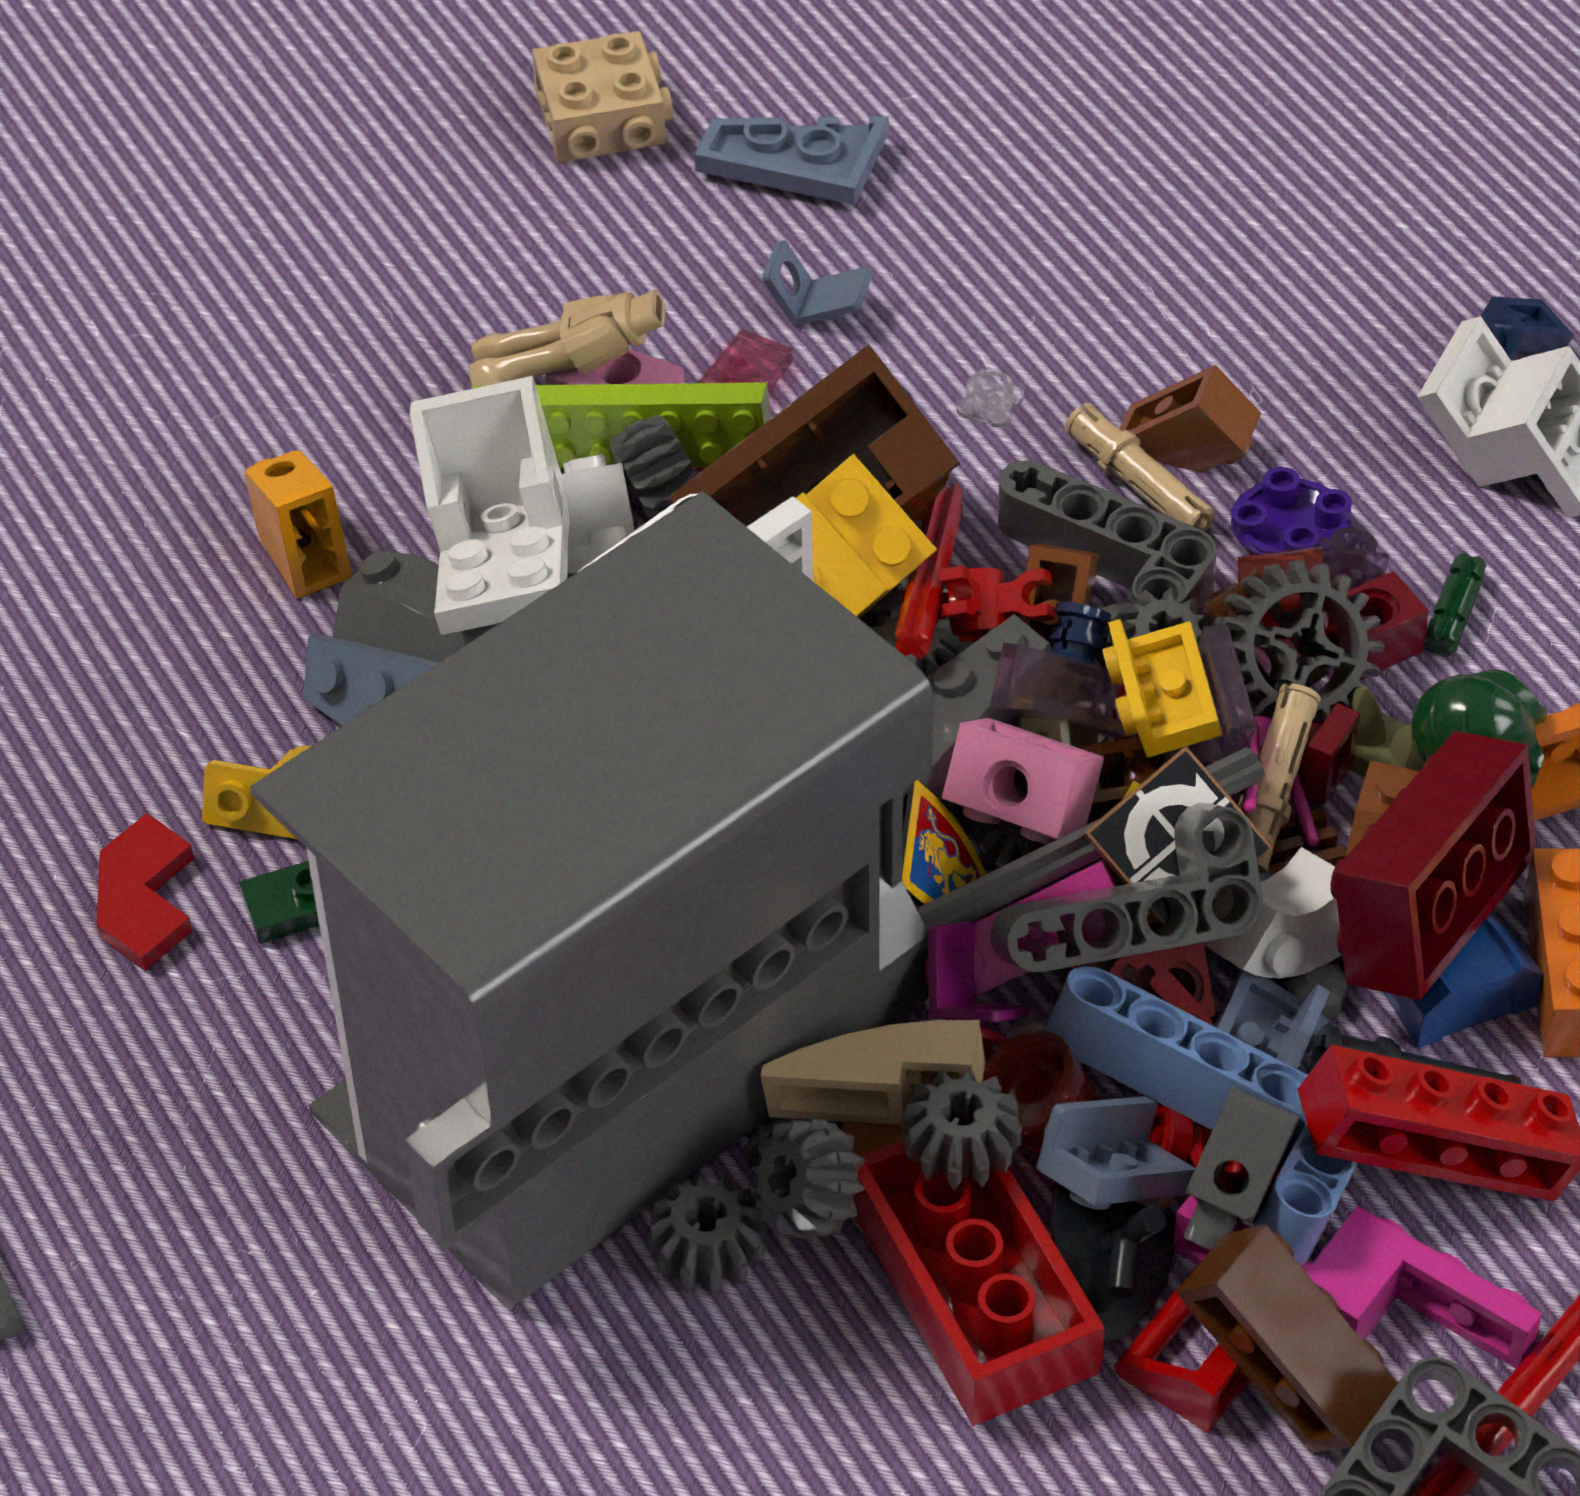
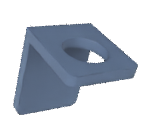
(817, 298)

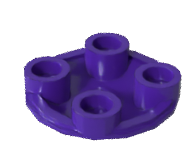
(1288, 513)

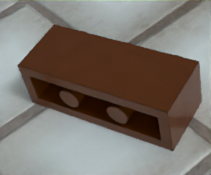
(1288, 1338)

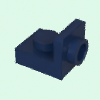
(1525, 326)

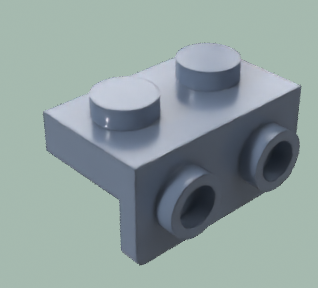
(1272, 1017)
(1106, 1155)

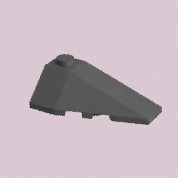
(393, 608)

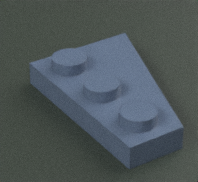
(808, 160)
(351, 677)

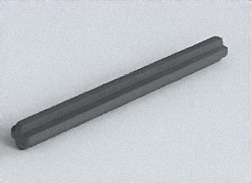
(1059, 858)

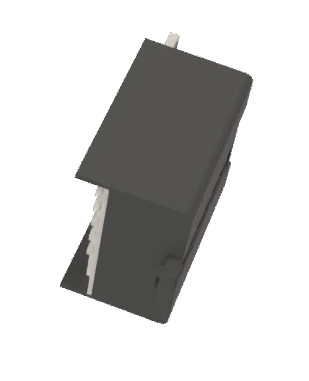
(609, 884)

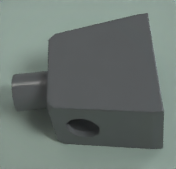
(1246, 1133)

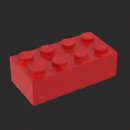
(979, 1283)

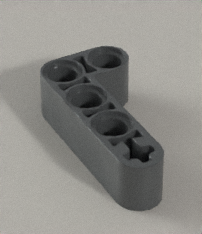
(1134, 542)
(1127, 905)

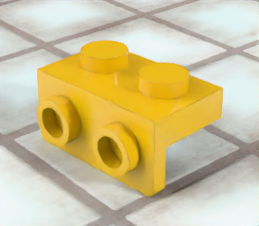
(1164, 688)

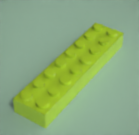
(703, 415)

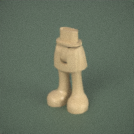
(584, 338)

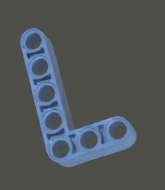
(1192, 1072)

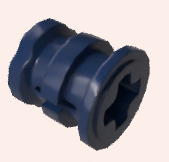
(1079, 631)

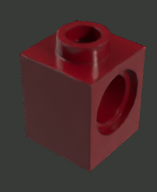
(1401, 617)

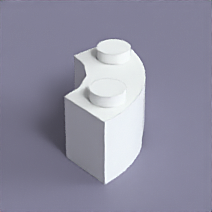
(1295, 924)

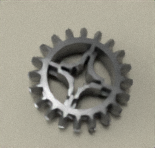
(1307, 624)

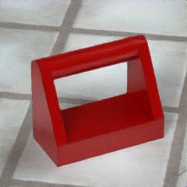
(1192, 1394)

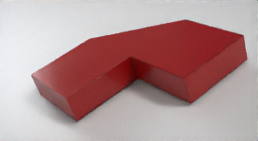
(128, 908)

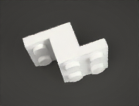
(1509, 414)
(596, 508)

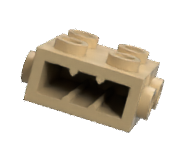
(601, 96)

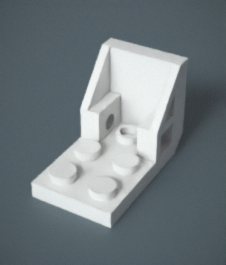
(491, 501)

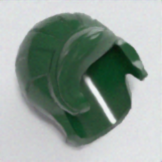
(1479, 704)

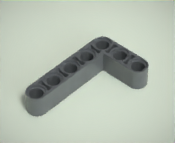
(1454, 1434)

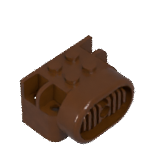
(846, 413)

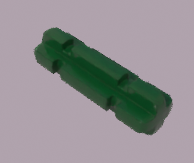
(1455, 604)

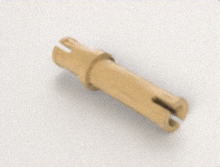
(1122, 456)
(1281, 761)

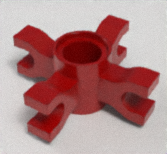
(981, 600)

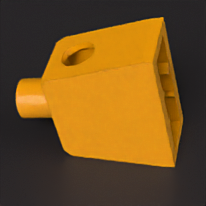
(292, 498)

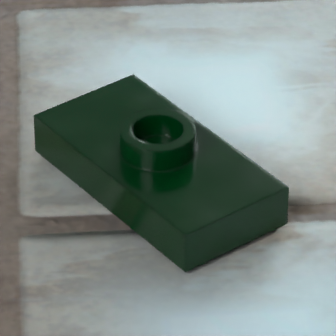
(280, 902)

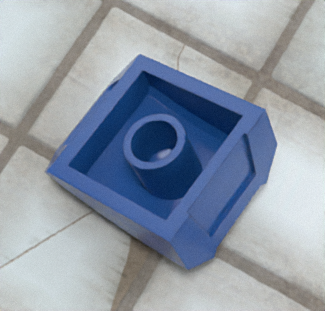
(1481, 983)

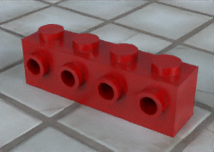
(1441, 1123)

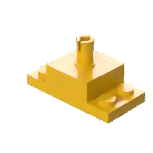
(861, 538)

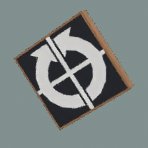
(1140, 829)

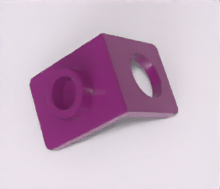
(951, 977)

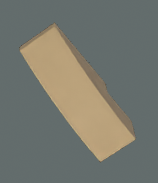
(870, 1071)

